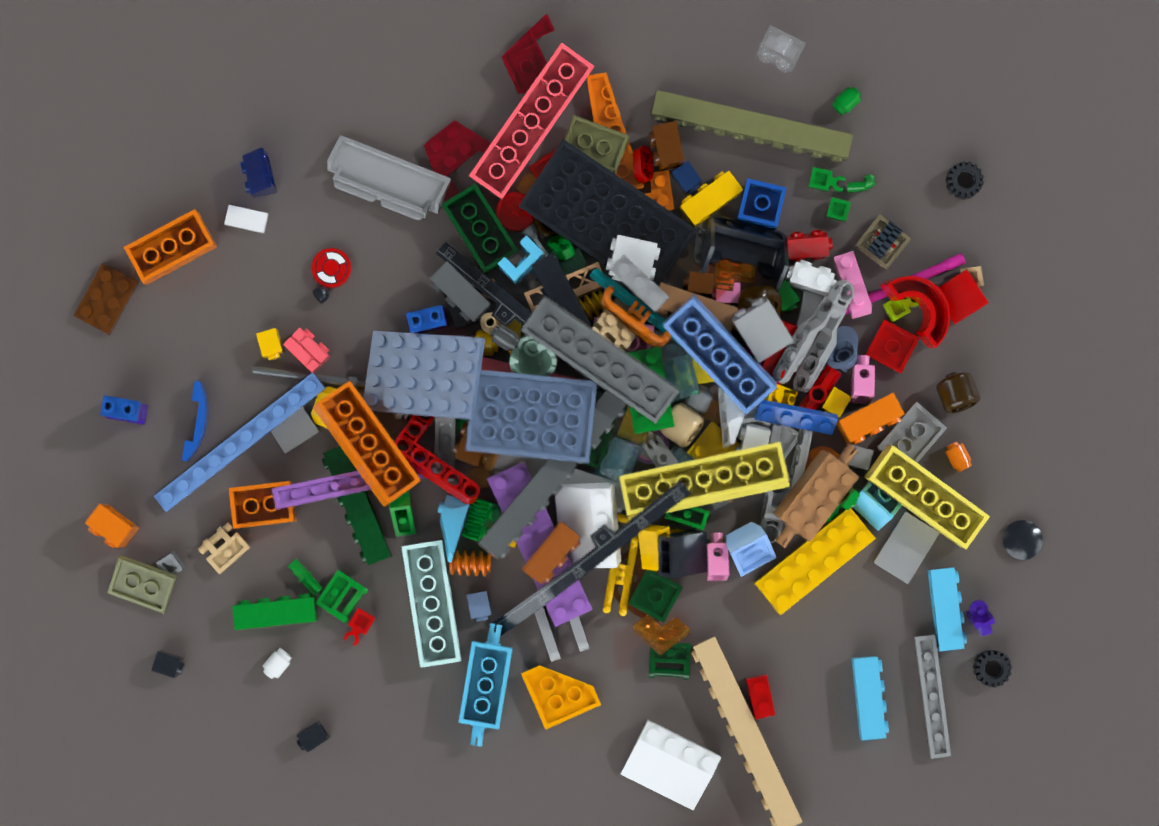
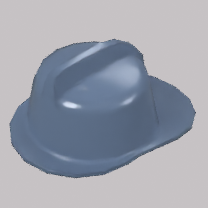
(845, 352)

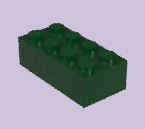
(480, 228)

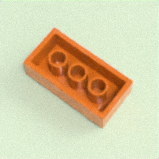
(170, 247)

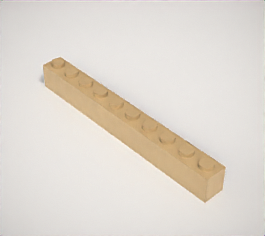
(746, 733)

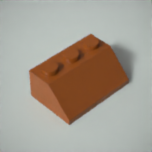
(552, 553)

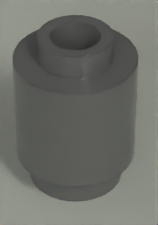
(504, 337)

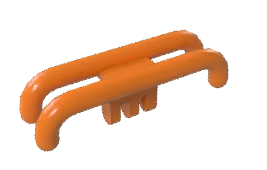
(634, 320)

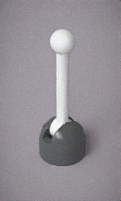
(532, 233)

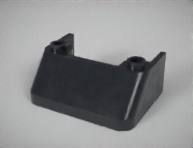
(748, 245)

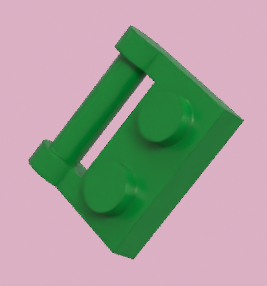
(336, 591)

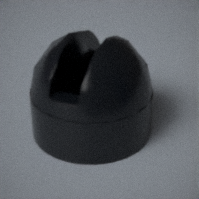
(321, 294)

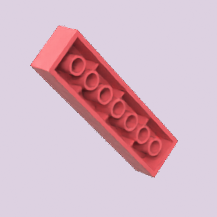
(531, 121)

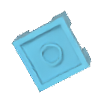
(525, 264)

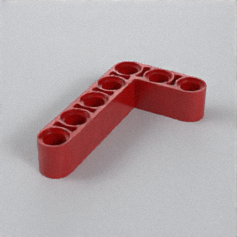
(430, 461)

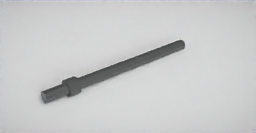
(301, 375)

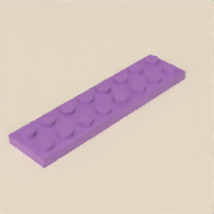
(506, 488)

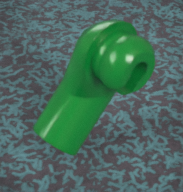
(861, 186)

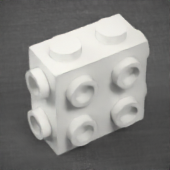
(638, 251)
(810, 279)

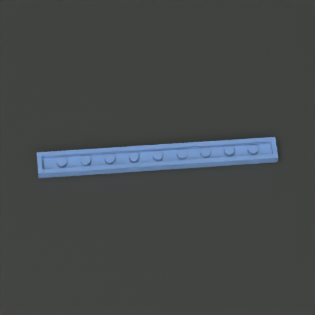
(239, 442)

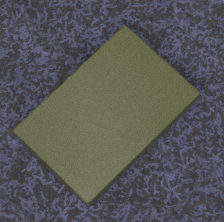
(597, 142)
(142, 584)

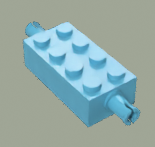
(485, 684)

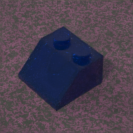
(259, 173)

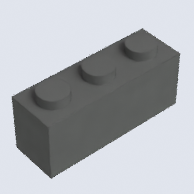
(459, 292)

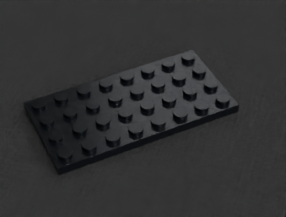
(595, 205)

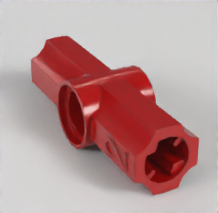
(825, 383)

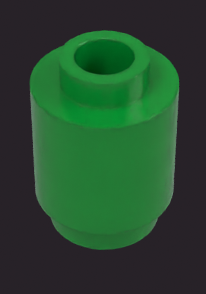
(846, 100)

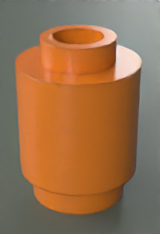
(958, 456)

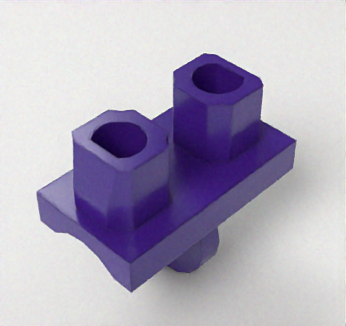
(980, 617)

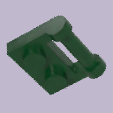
(678, 653)

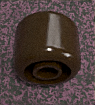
(752, 293)
(958, 392)

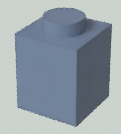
(479, 605)

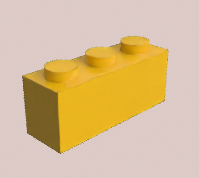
(710, 198)

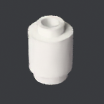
(276, 663)

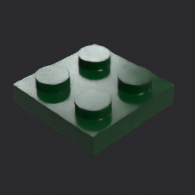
(655, 595)

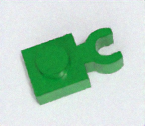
(823, 179)

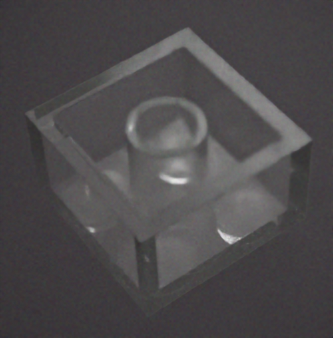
(780, 49)

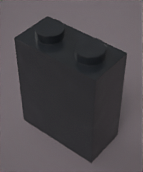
(682, 553)

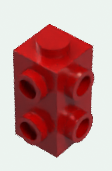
(810, 245)

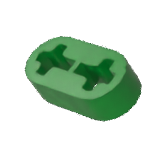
(560, 247)

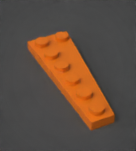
(607, 114)

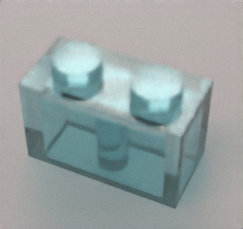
(620, 458)

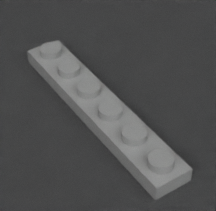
(932, 696)

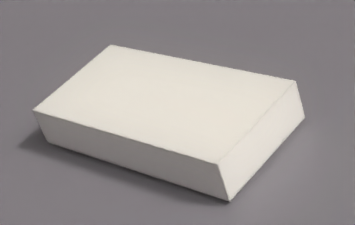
(246, 219)

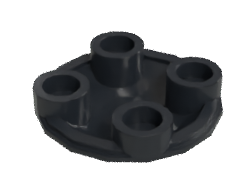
(1022, 540)

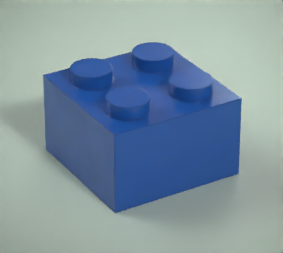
(761, 203)

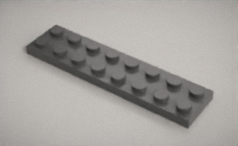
(600, 359)

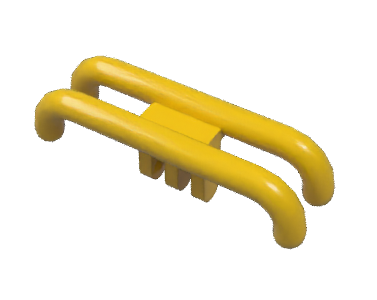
(622, 576)

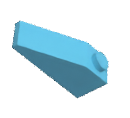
(452, 521)

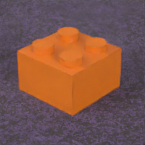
(111, 525)

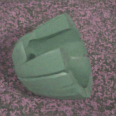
(532, 358)

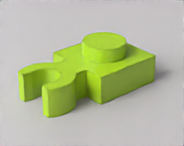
(898, 309)

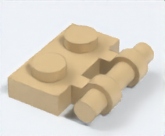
(613, 330)
(228, 552)

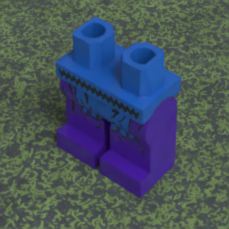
(429, 318)
(124, 409)

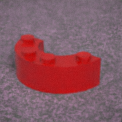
(931, 301)

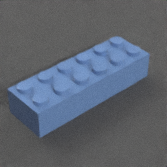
(720, 354)

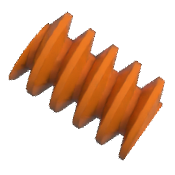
(470, 563)

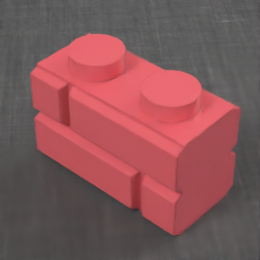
(307, 350)

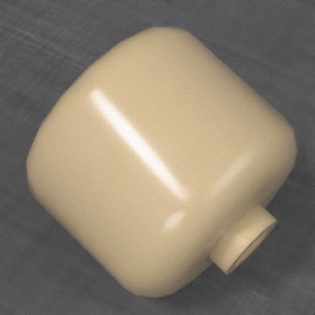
(687, 425)

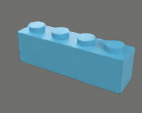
(945, 609)
(869, 697)

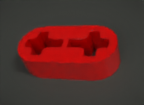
(643, 164)

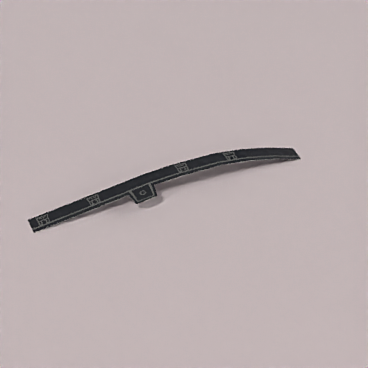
(507, 307)
(605, 543)

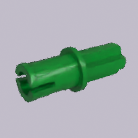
(305, 577)

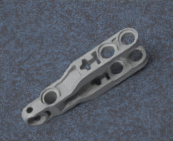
(827, 319)
(770, 523)
(550, 640)

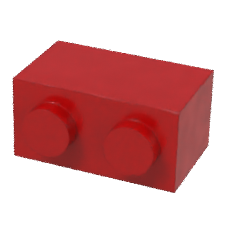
(760, 696)

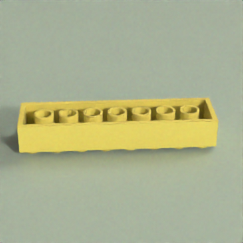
(709, 479)

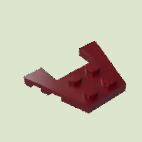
(525, 57)
(452, 149)

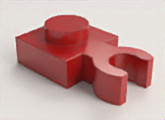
(360, 623)

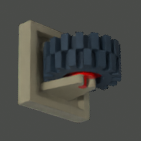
(883, 242)

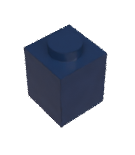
(686, 178)

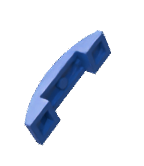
(199, 395)

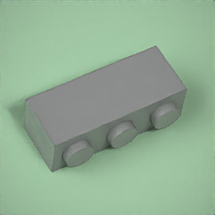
(639, 283)

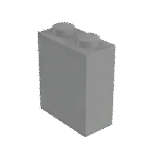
(761, 329)

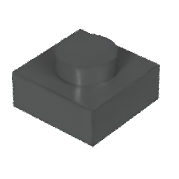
(170, 563)

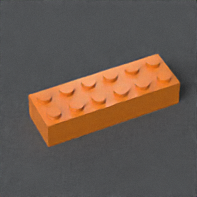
(366, 443)

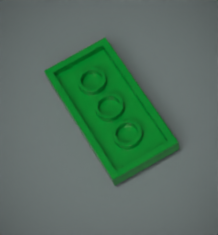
(653, 359)

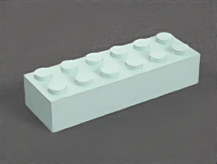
(431, 603)

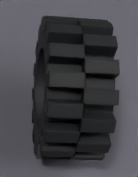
(973, 171)
(1001, 677)

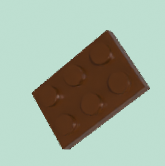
(105, 299)

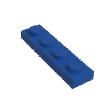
(796, 417)

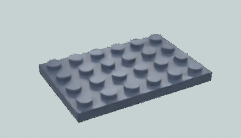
(424, 374)
(533, 416)

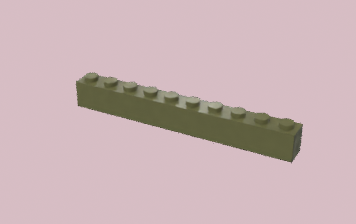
(752, 126)

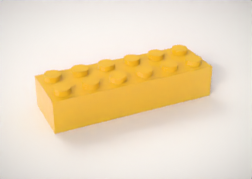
(814, 561)

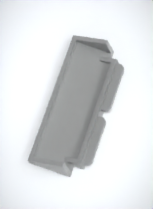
(387, 178)

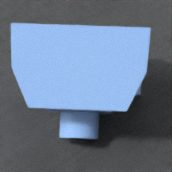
(749, 548)

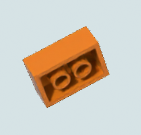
(870, 419)
(256, 507)

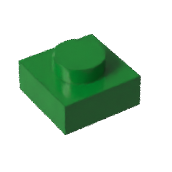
(838, 209)

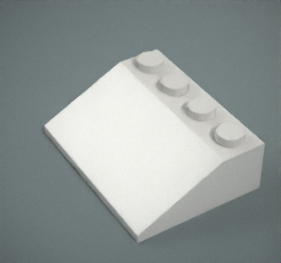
(585, 510)
(670, 765)

